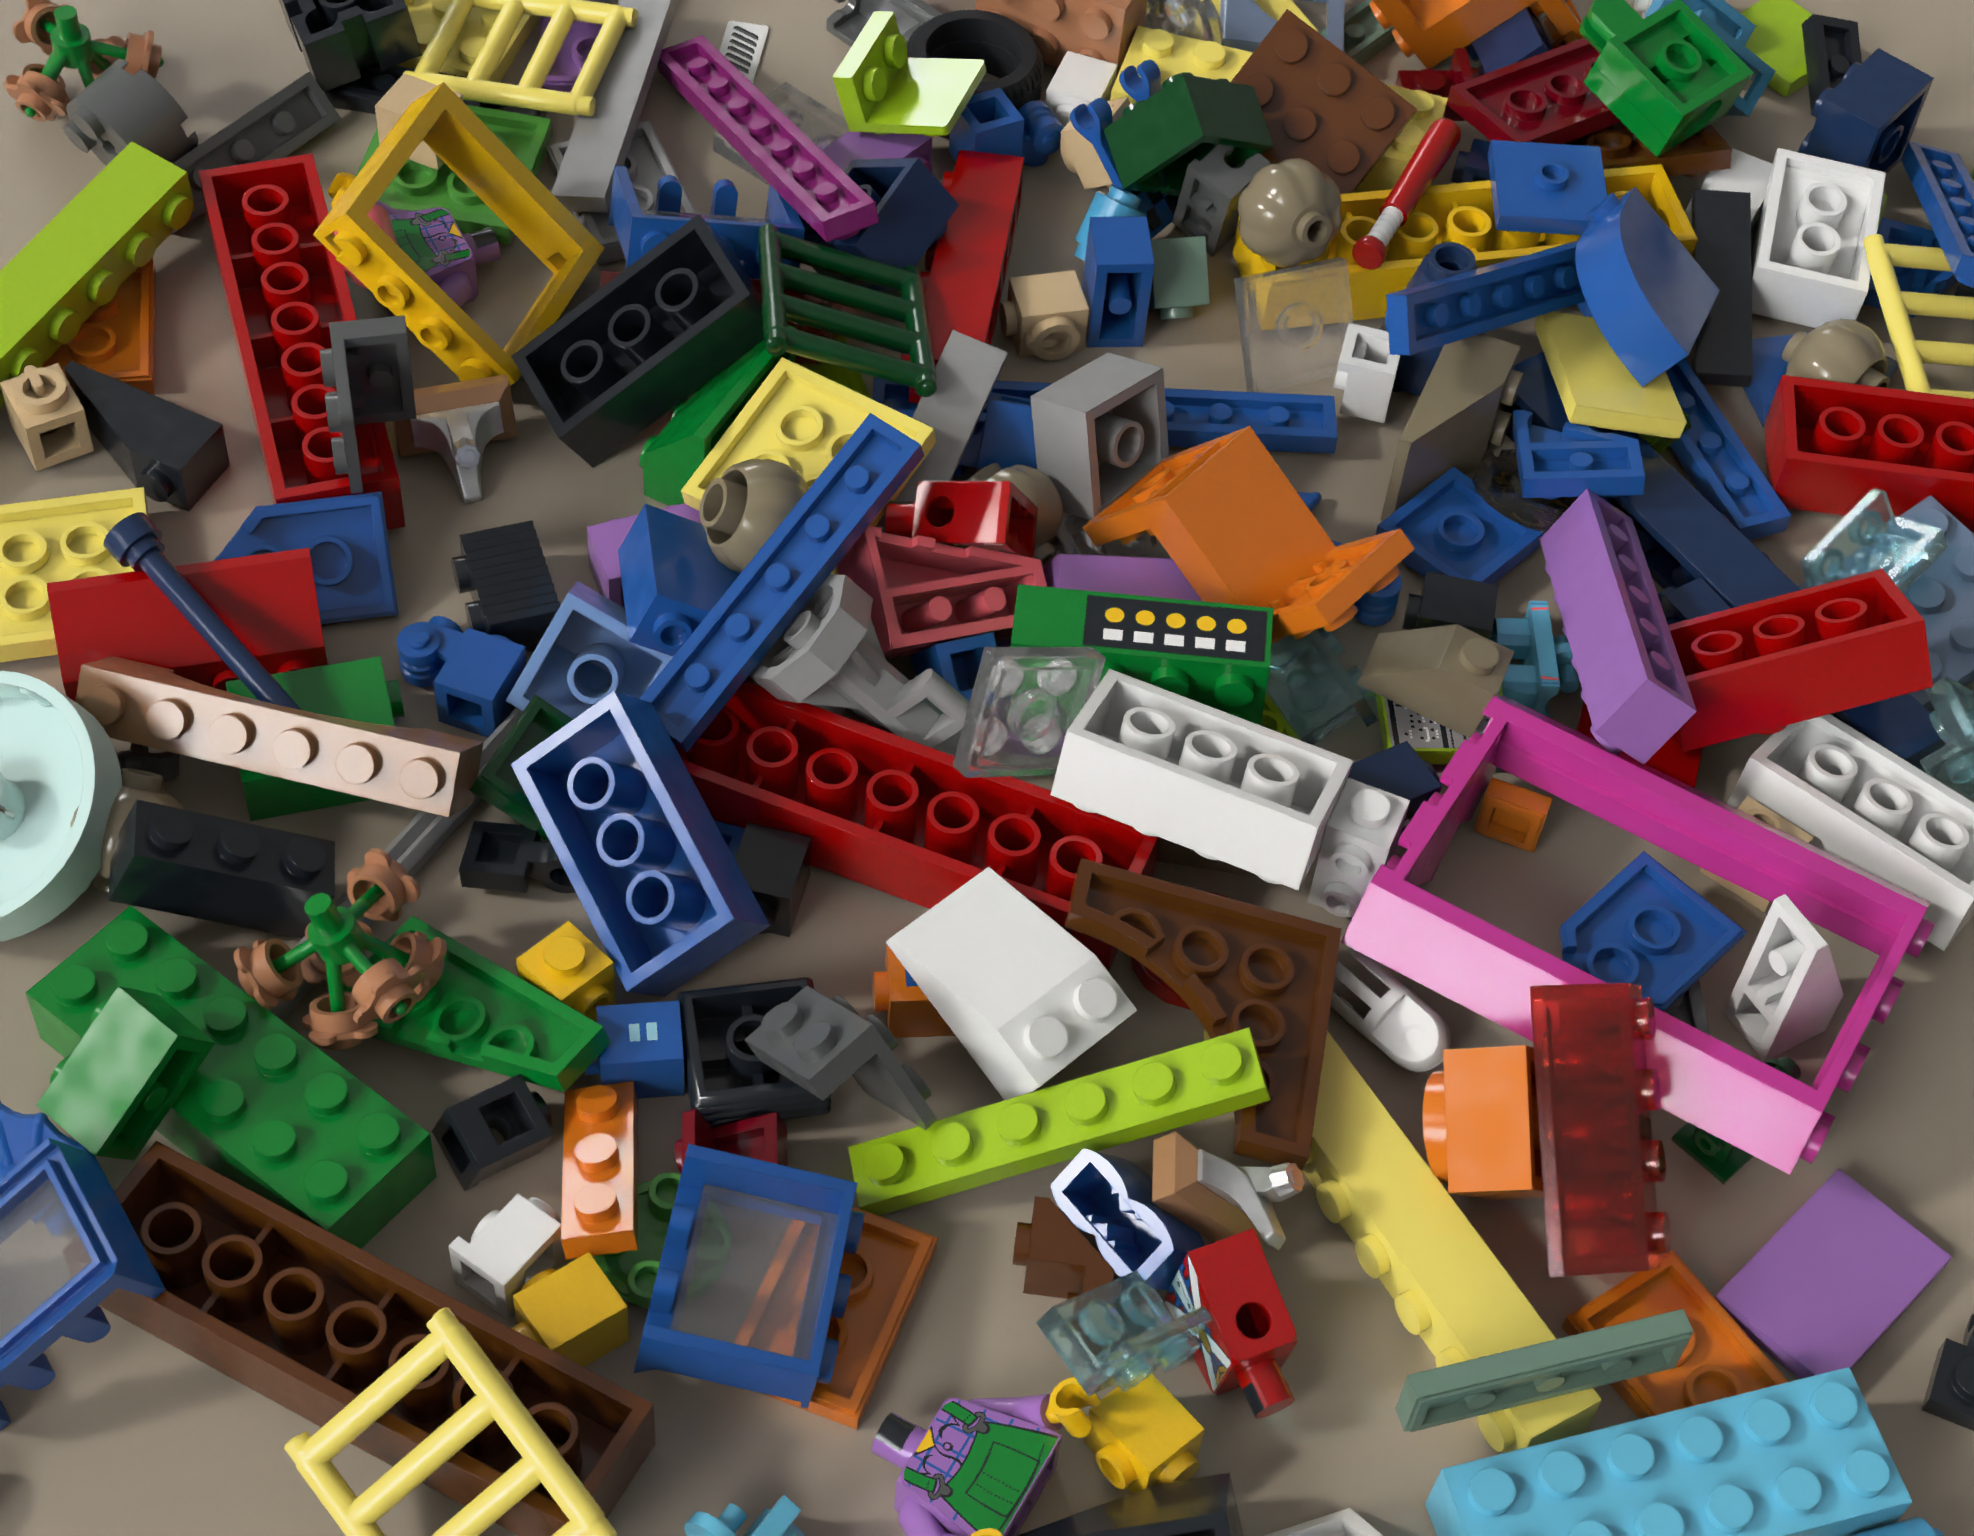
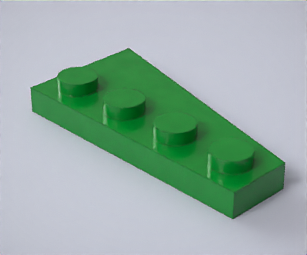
(494, 1020)

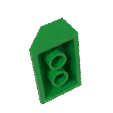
(700, 423)

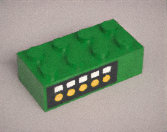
(1183, 646)

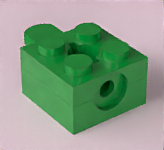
(1661, 71)

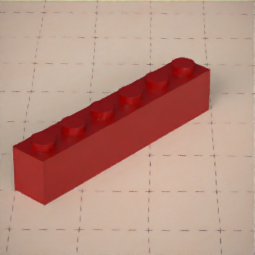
(975, 251)

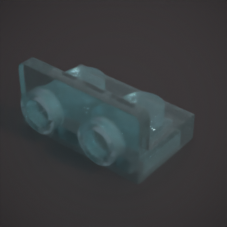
(1955, 726)
(1120, 1334)

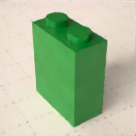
(339, 690)

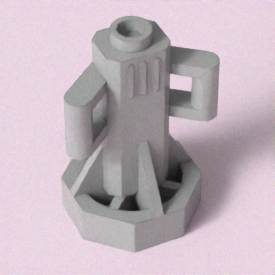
(837, 661)

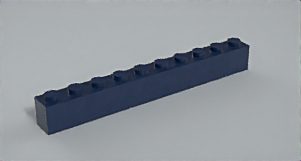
(1692, 539)

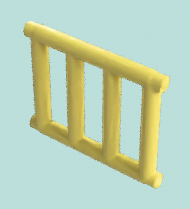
(529, 91)
(1899, 304)
(492, 1402)

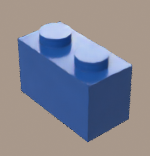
(1117, 280)

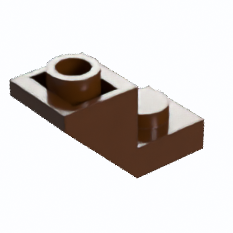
(1057, 1255)

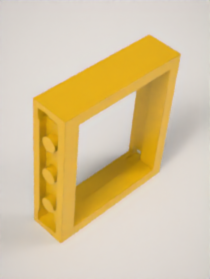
(505, 188)

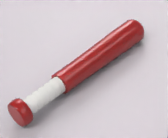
(1412, 184)

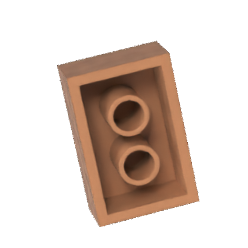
(1081, 26)

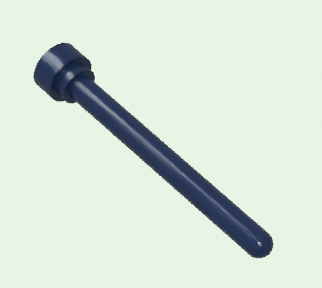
(138, 544)

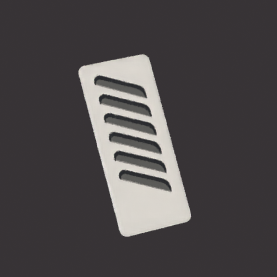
(744, 46)

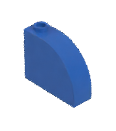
(1641, 285)
(668, 579)

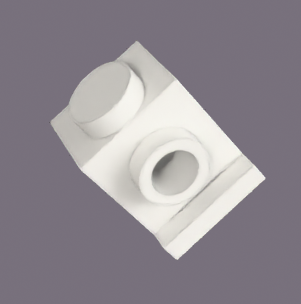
(1366, 373)
(507, 1252)

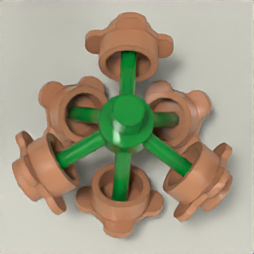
(69, 44)
(337, 954)

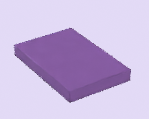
(1832, 1280)

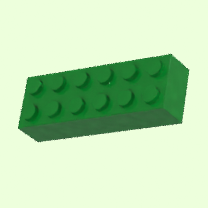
(263, 1099)

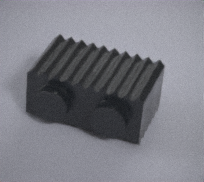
(507, 583)

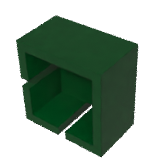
(1181, 123)

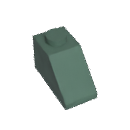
(1179, 276)

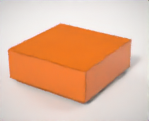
(1512, 814)

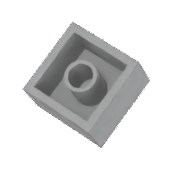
(1100, 430)

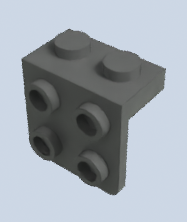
(372, 382)
(826, 1041)

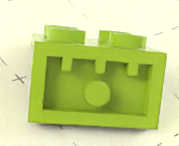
(897, 93)

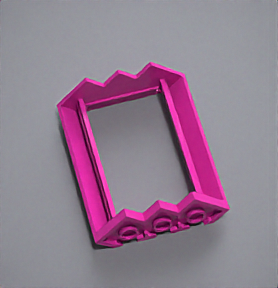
(1493, 970)

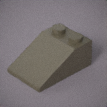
(1455, 415)

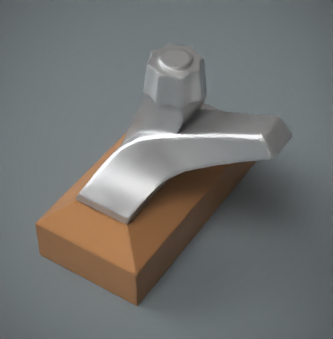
(458, 424)
(1218, 1195)

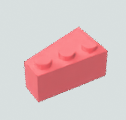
(935, 590)

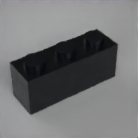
(219, 869)

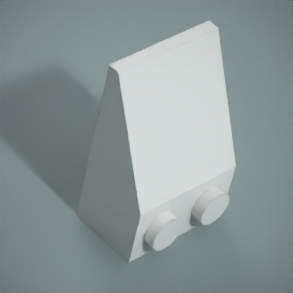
(1811, 237)
(1010, 983)

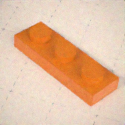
(600, 1170)

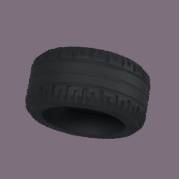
(987, 36)

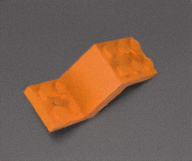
(1439, 26)
(1250, 536)

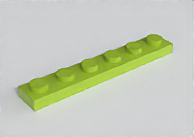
(1059, 1123)

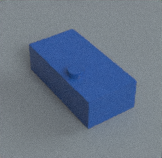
(639, 845)

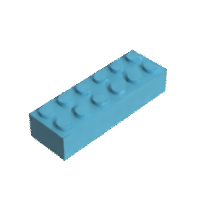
(1742, 1465)

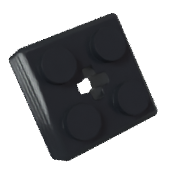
(719, 1074)

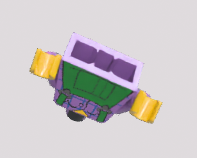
(436, 245)
(980, 1460)

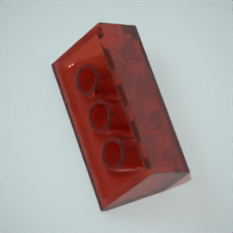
(1598, 1128)

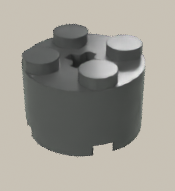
(124, 110)

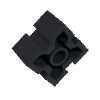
(349, 35)

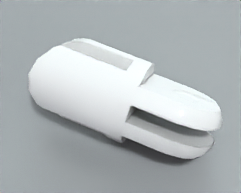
(1397, 1021)

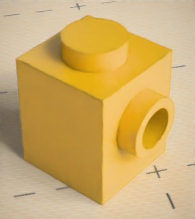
(570, 970)
(573, 1311)
(1144, 1437)

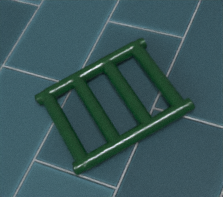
(909, 309)

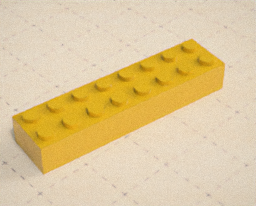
(1462, 216)

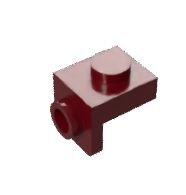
(755, 1137)

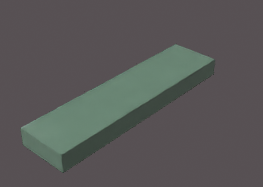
(1543, 1371)

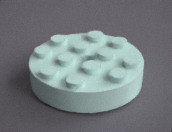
(49, 765)

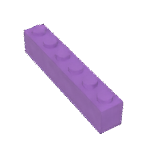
(1616, 629)

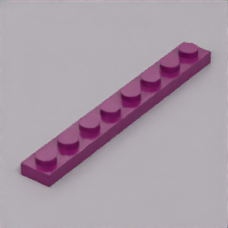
(768, 140)

